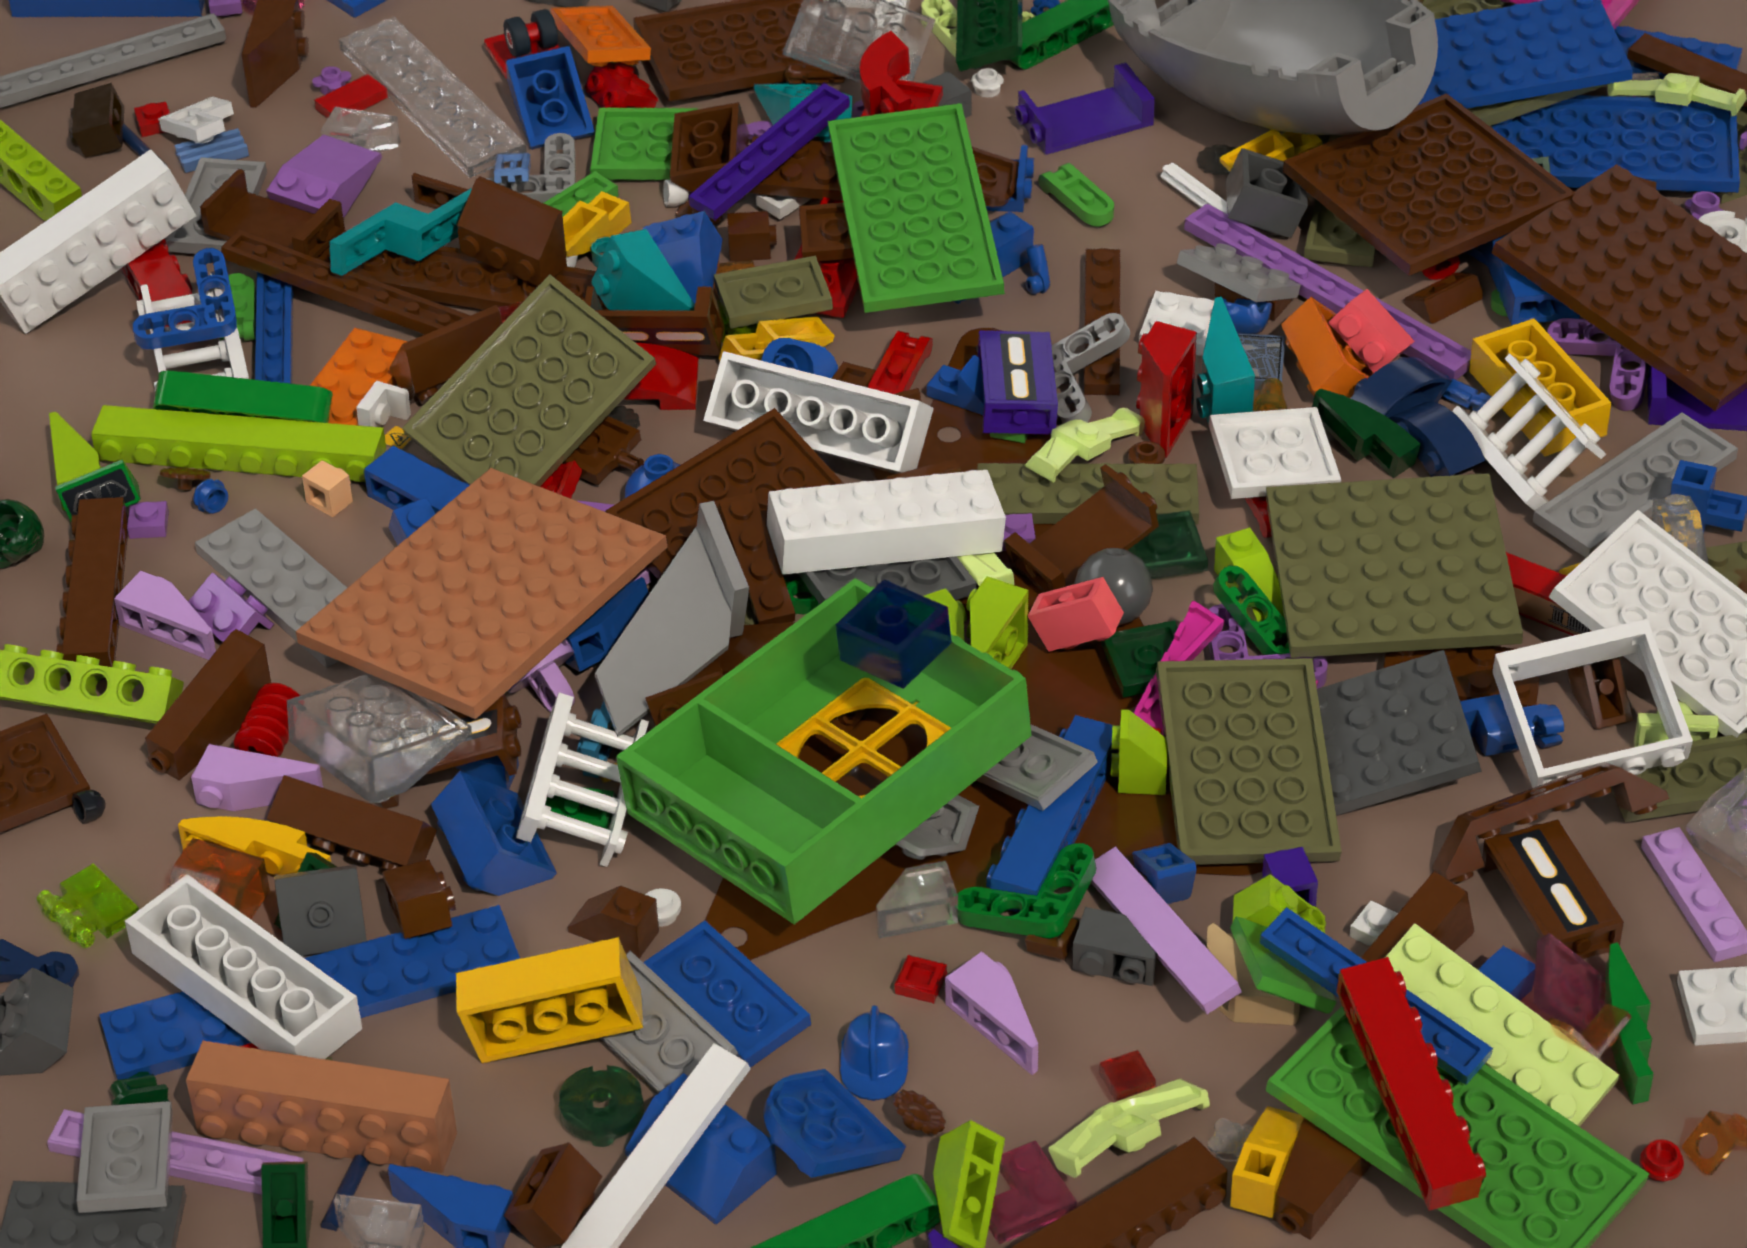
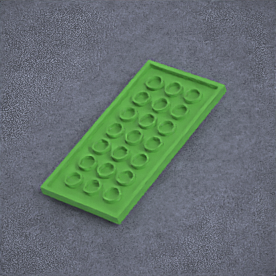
(914, 208)
(1543, 1173)

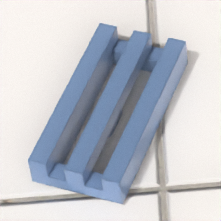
(223, 146)
(513, 169)

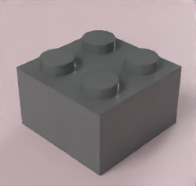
(1264, 195)

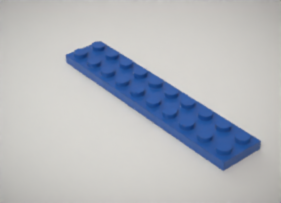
(380, 972)

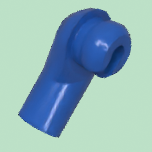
(1039, 267)

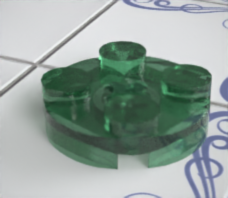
(605, 1123)

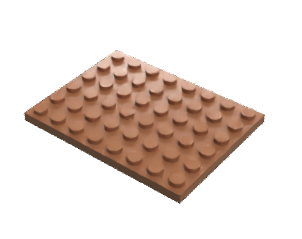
(482, 592)

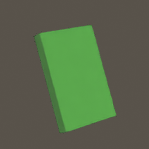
(1276, 975)

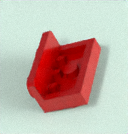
(619, 87)

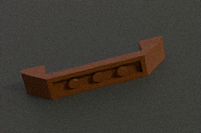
(1461, 852)

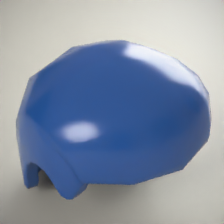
(1249, 316)

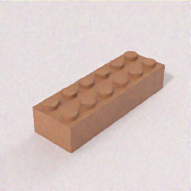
(322, 1106)

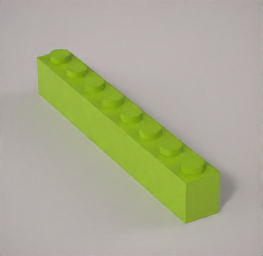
(233, 442)

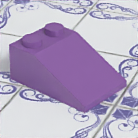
(324, 172)

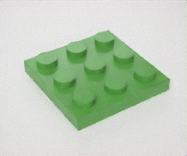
(634, 143)

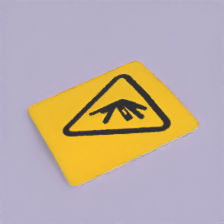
(397, 438)

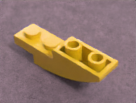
(276, 843)

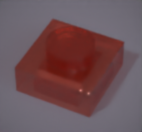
(1126, 1075)

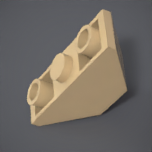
(1251, 1004)

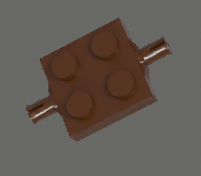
(607, 449)

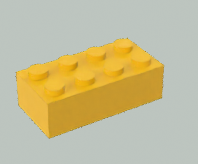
(1558, 375)
(549, 1000)

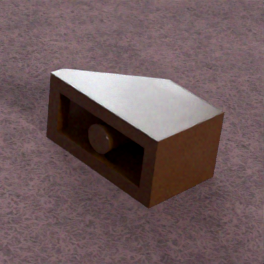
(1601, 692)
(621, 915)

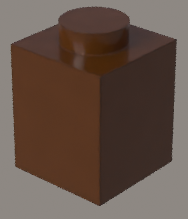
(750, 236)

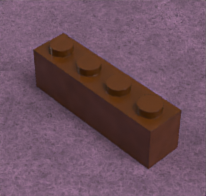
(351, 825)

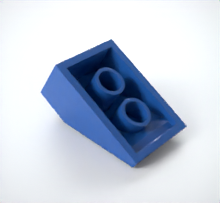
(548, 96)
(690, 248)

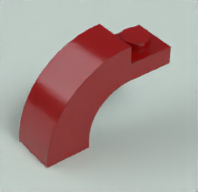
(880, 68)

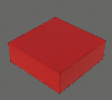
(920, 979)

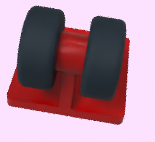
(522, 38)

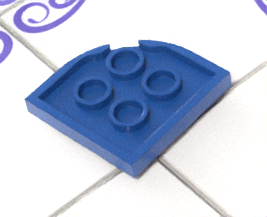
(826, 1126)

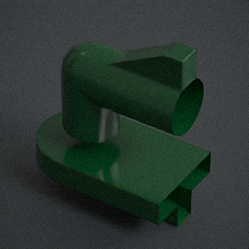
(138, 1089)

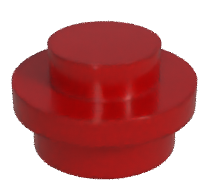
(1662, 1160)

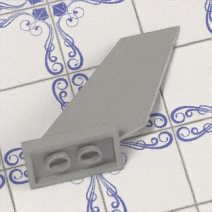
(679, 624)

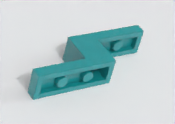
(399, 231)

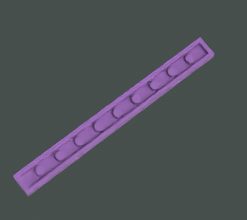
(1325, 287)

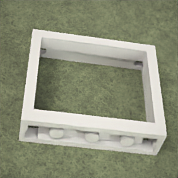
(1584, 650)

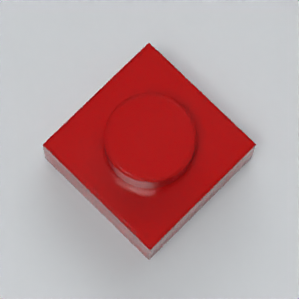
(148, 118)

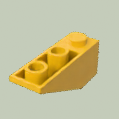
(1264, 1161)

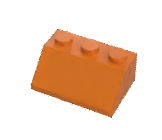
(1321, 351)

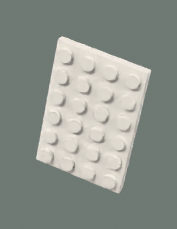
(1689, 606)

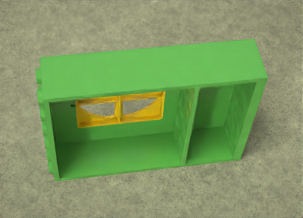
(736, 797)

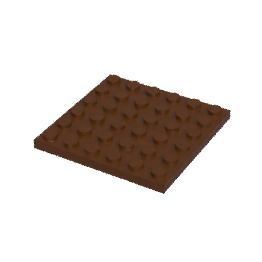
(1427, 184)

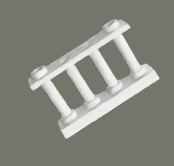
(227, 350)
(1513, 467)
(547, 784)

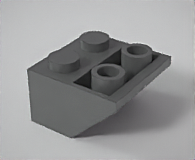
(34, 1023)

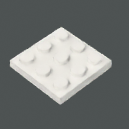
(1272, 450)

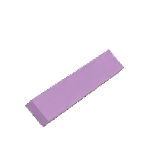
(1164, 931)
(190, 1156)

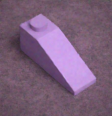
(161, 612)
(245, 779)
(990, 1003)

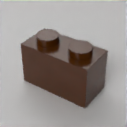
(419, 898)
(553, 1196)

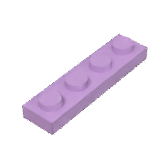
(1696, 894)

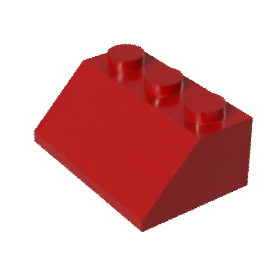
(1166, 382)

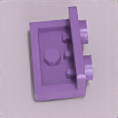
(226, 609)

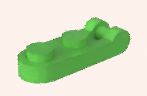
(1078, 195)
(245, 305)

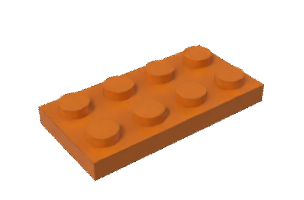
(601, 35)
(354, 369)

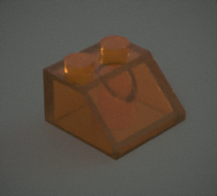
(228, 873)

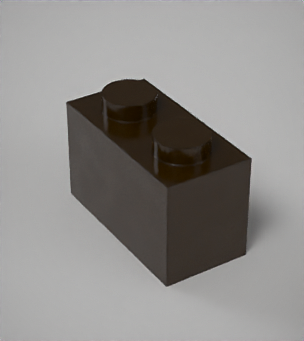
(97, 120)

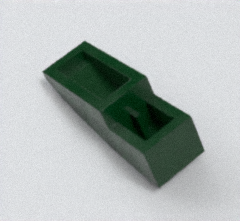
(1366, 432)

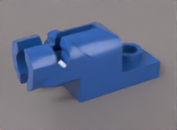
(1493, 731)

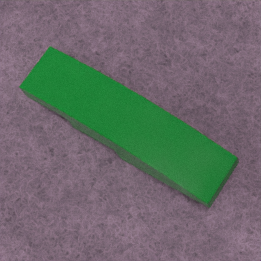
(1634, 1041)

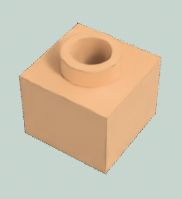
(327, 488)

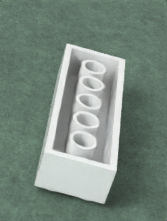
(91, 240)
(826, 412)
(885, 521)
(242, 972)

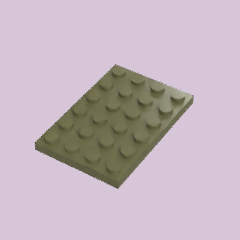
(530, 390)
(1247, 760)

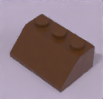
(705, 143)
(512, 232)
(432, 359)

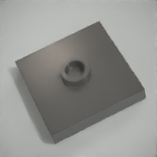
(320, 909)

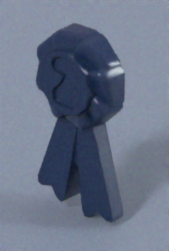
(17, 962)

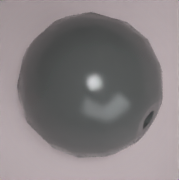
(1125, 576)

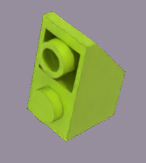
(1140, 758)
(1268, 898)

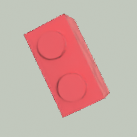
(1371, 331)
(1076, 614)

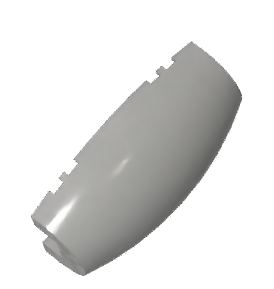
(1289, 61)

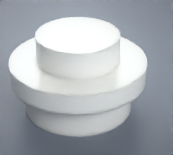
(667, 905)

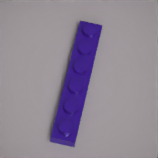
(769, 151)

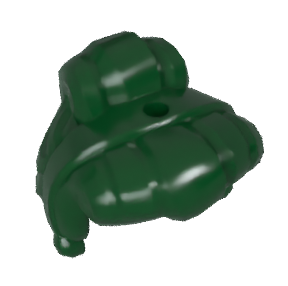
(21, 527)

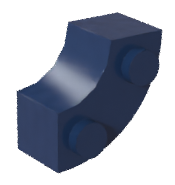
(1401, 386)
(1444, 438)

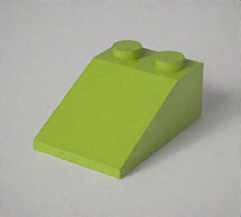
(998, 620)

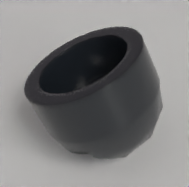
(88, 805)

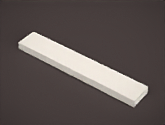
(660, 1151)

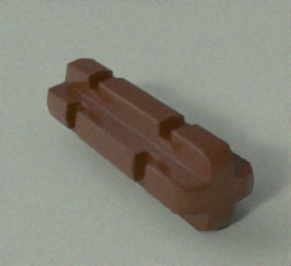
(810, 74)

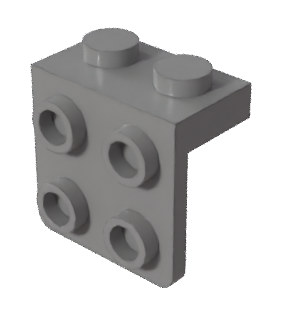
(943, 831)

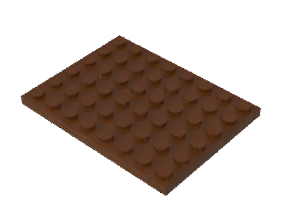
(1644, 279)

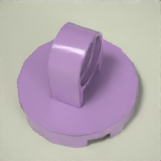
(547, 678)

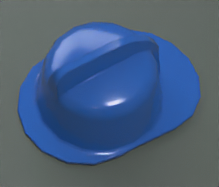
(801, 356)
(874, 1056)

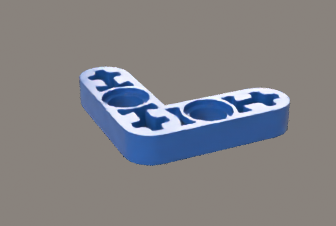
(201, 315)

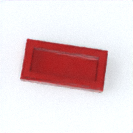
(354, 95)

